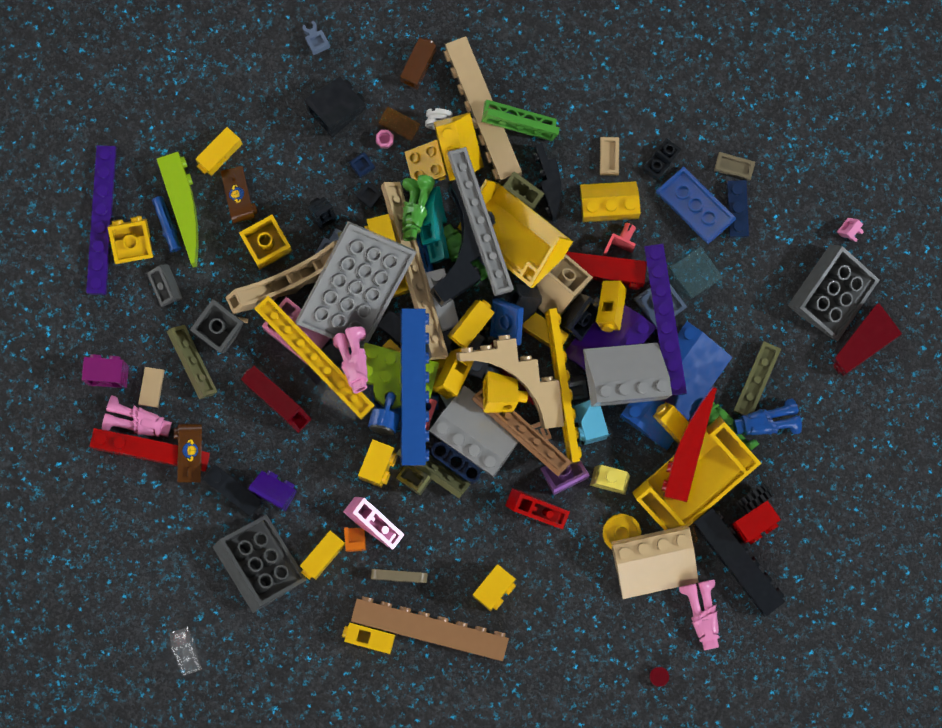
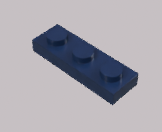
(738, 207)

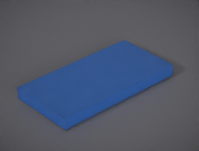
(696, 205)

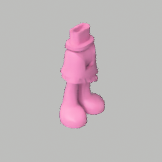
(355, 363)
(143, 421)
(704, 621)

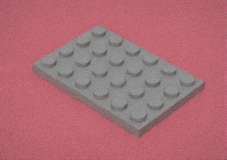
(356, 283)

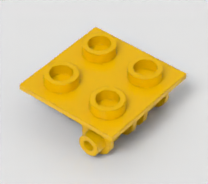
(426, 161)

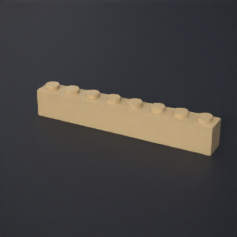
(476, 92)

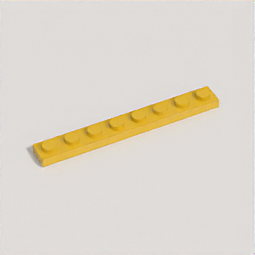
(313, 356)
(559, 358)

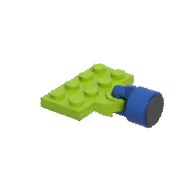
(385, 376)

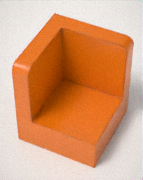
(354, 539)

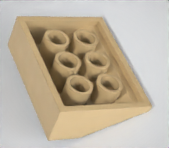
(655, 561)

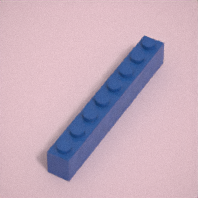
(414, 386)

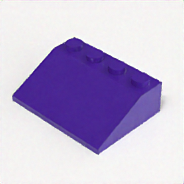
(633, 331)

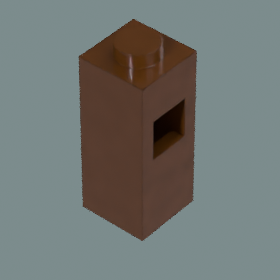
(418, 63)

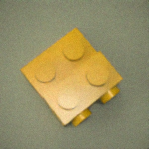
(130, 240)

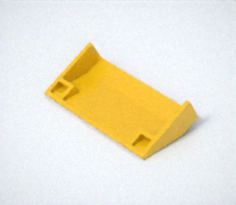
(525, 238)

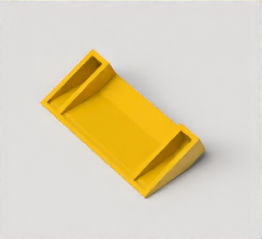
(720, 467)

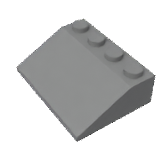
(626, 374)
(474, 433)

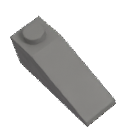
(447, 314)

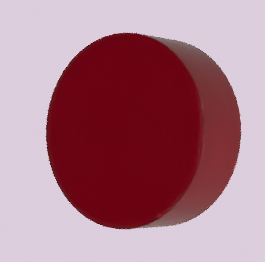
(659, 676)

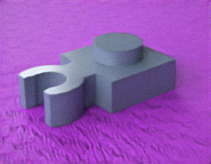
(316, 39)

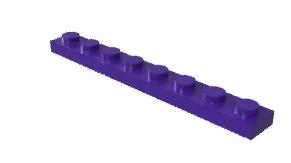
(100, 220)
(665, 317)

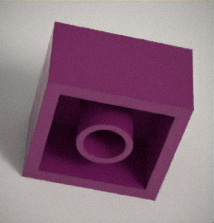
(105, 372)

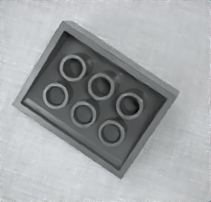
(834, 291)
(259, 563)

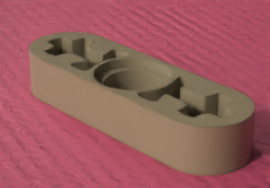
(398, 576)

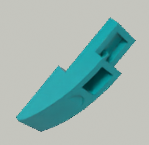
(432, 230)

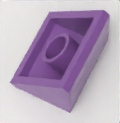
(569, 477)

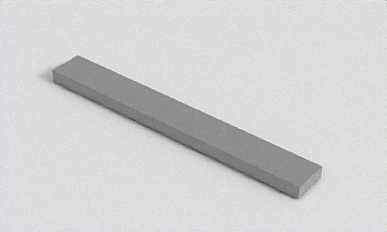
(480, 221)

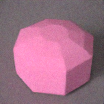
(384, 139)

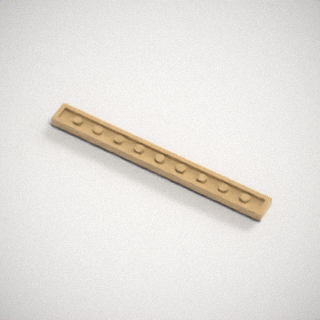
(415, 274)

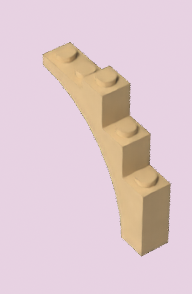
(280, 285)
(544, 393)

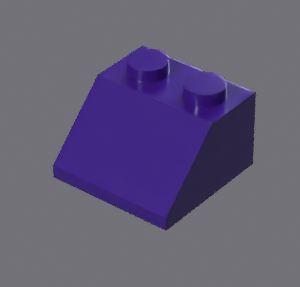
(272, 490)

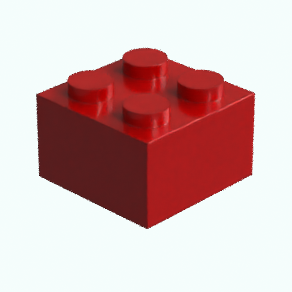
(755, 522)

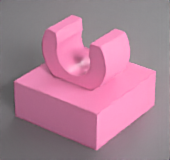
(850, 228)

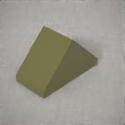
(523, 190)
(414, 479)

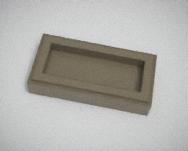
(734, 166)

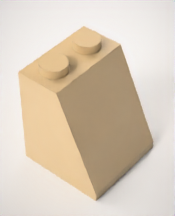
(562, 285)

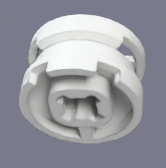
(436, 115)

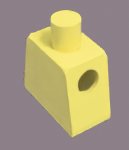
(610, 479)

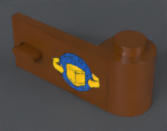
(238, 195)
(189, 452)

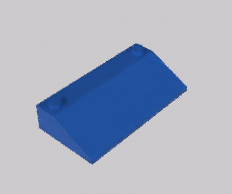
(702, 366)

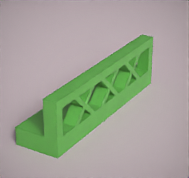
(519, 123)

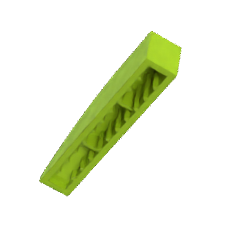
(182, 200)

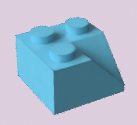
(591, 423)

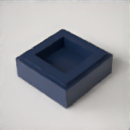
(362, 165)

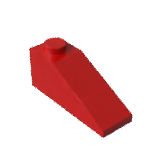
(537, 508)

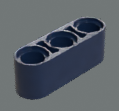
(451, 454)

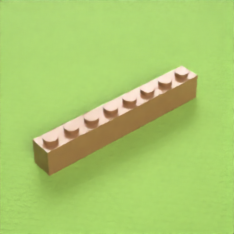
(431, 630)

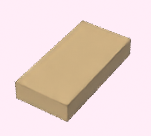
(609, 156)
(151, 387)

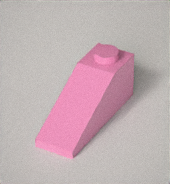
(373, 522)

